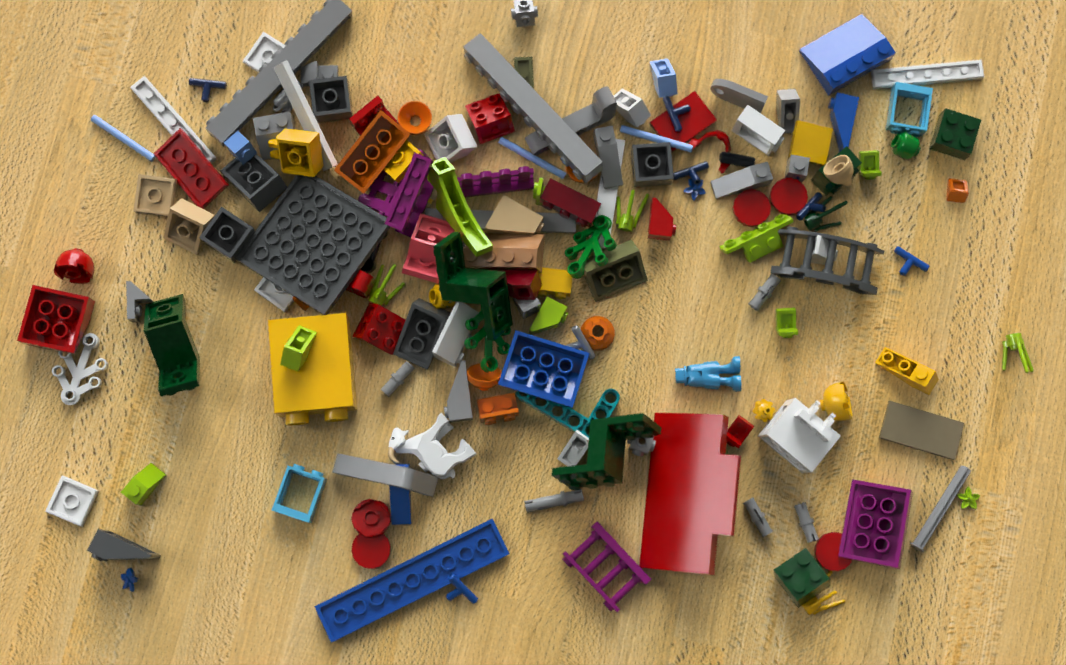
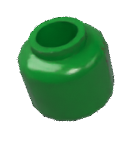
(905, 145)

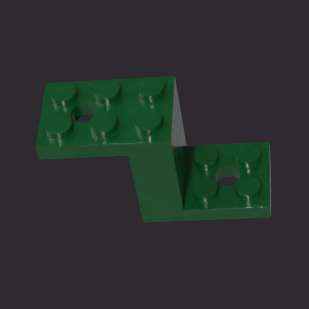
(473, 285)
(172, 345)
(606, 451)

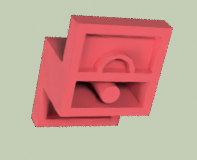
(420, 257)

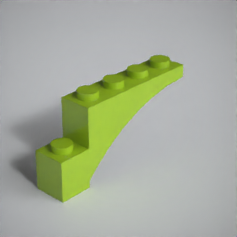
(454, 208)

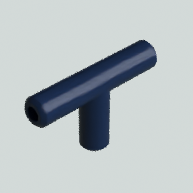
(207, 85)
(674, 113)
(692, 172)
(811, 206)

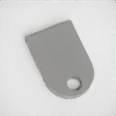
(738, 94)

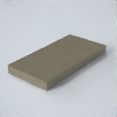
(921, 430)

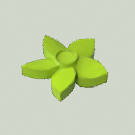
(969, 499)

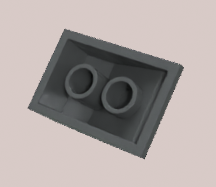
(255, 181)
(421, 333)
(111, 546)

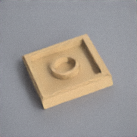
(154, 195)

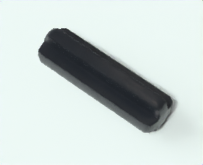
(736, 159)

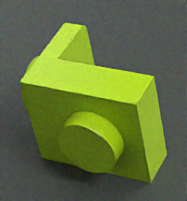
(870, 164)
(786, 322)

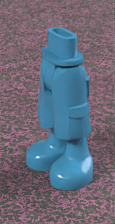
(707, 375)

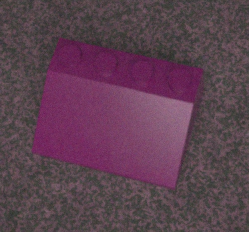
(876, 524)

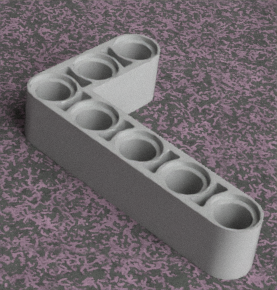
(583, 120)
(385, 474)

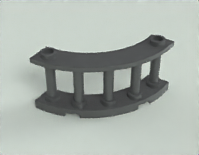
(826, 276)

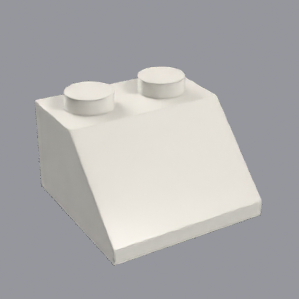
(451, 138)

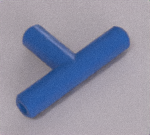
(910, 260)
(460, 589)

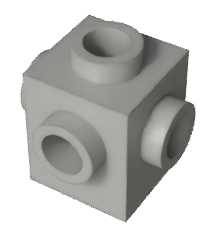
(524, 13)
(640, 450)

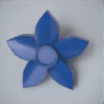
(695, 189)
(129, 579)

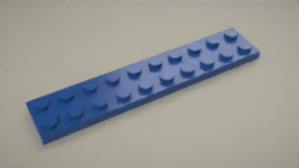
(411, 580)

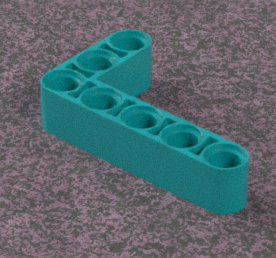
(569, 412)

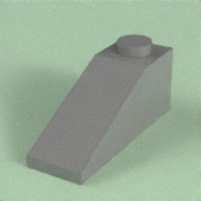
(607, 151)
(744, 179)
(459, 400)

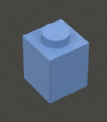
(240, 147)

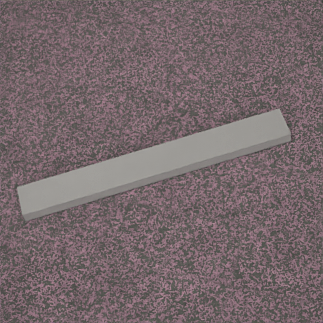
(553, 221)

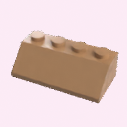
(509, 253)

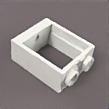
(759, 130)

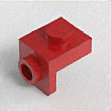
(738, 431)

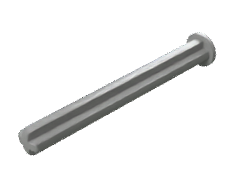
(941, 508)

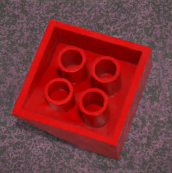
(55, 319)

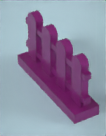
(495, 183)
(384, 187)

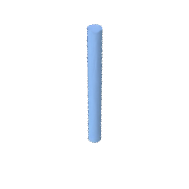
(123, 138)
(656, 138)
(533, 158)

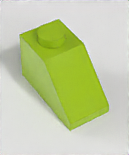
(549, 316)
(298, 348)
(143, 484)

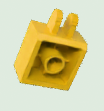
(298, 152)

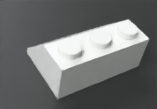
(452, 338)

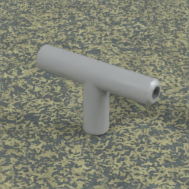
(582, 342)

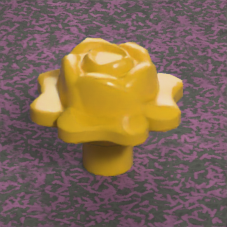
(763, 410)

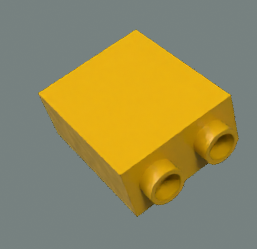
(325, 379)

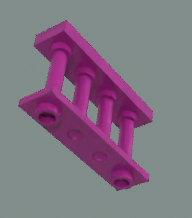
(411, 197)
(625, 562)

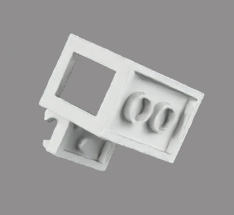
(800, 434)

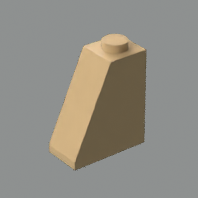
(514, 219)

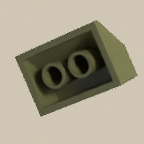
(621, 272)

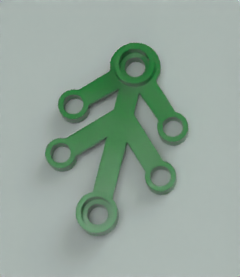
(600, 227)
(492, 361)

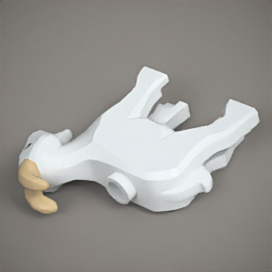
(429, 450)

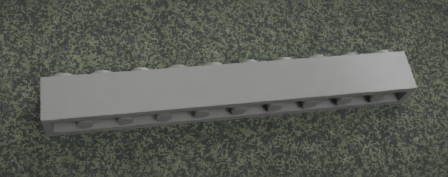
(266, 83)
(533, 108)

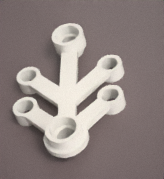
(79, 372)

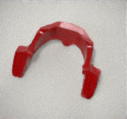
(721, 136)

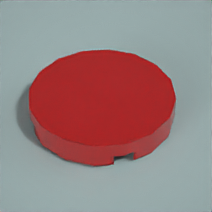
(788, 196)
(751, 207)
(371, 518)
(371, 551)
(827, 552)

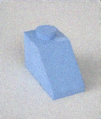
(663, 78)

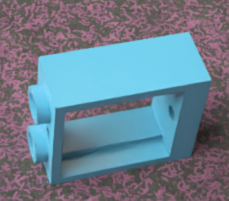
(914, 92)
(297, 469)

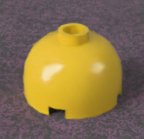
(837, 402)

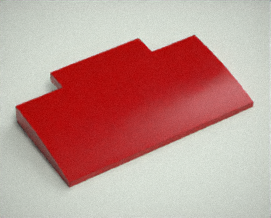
(689, 493)

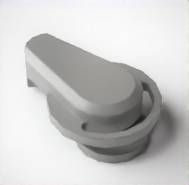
(282, 101)

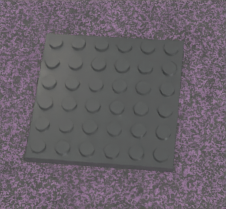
(314, 242)

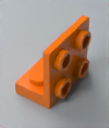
(498, 408)

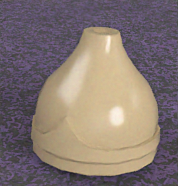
(839, 170)

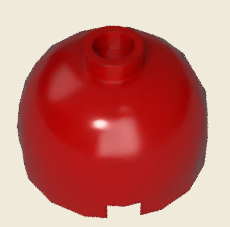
(74, 265)

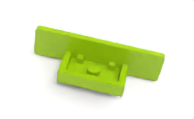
(760, 240)

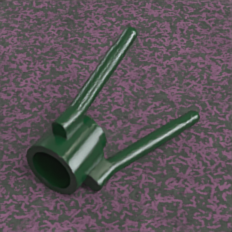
(813, 221)

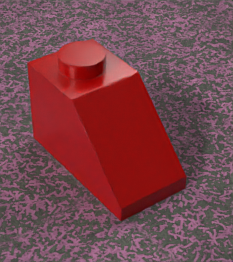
(660, 222)

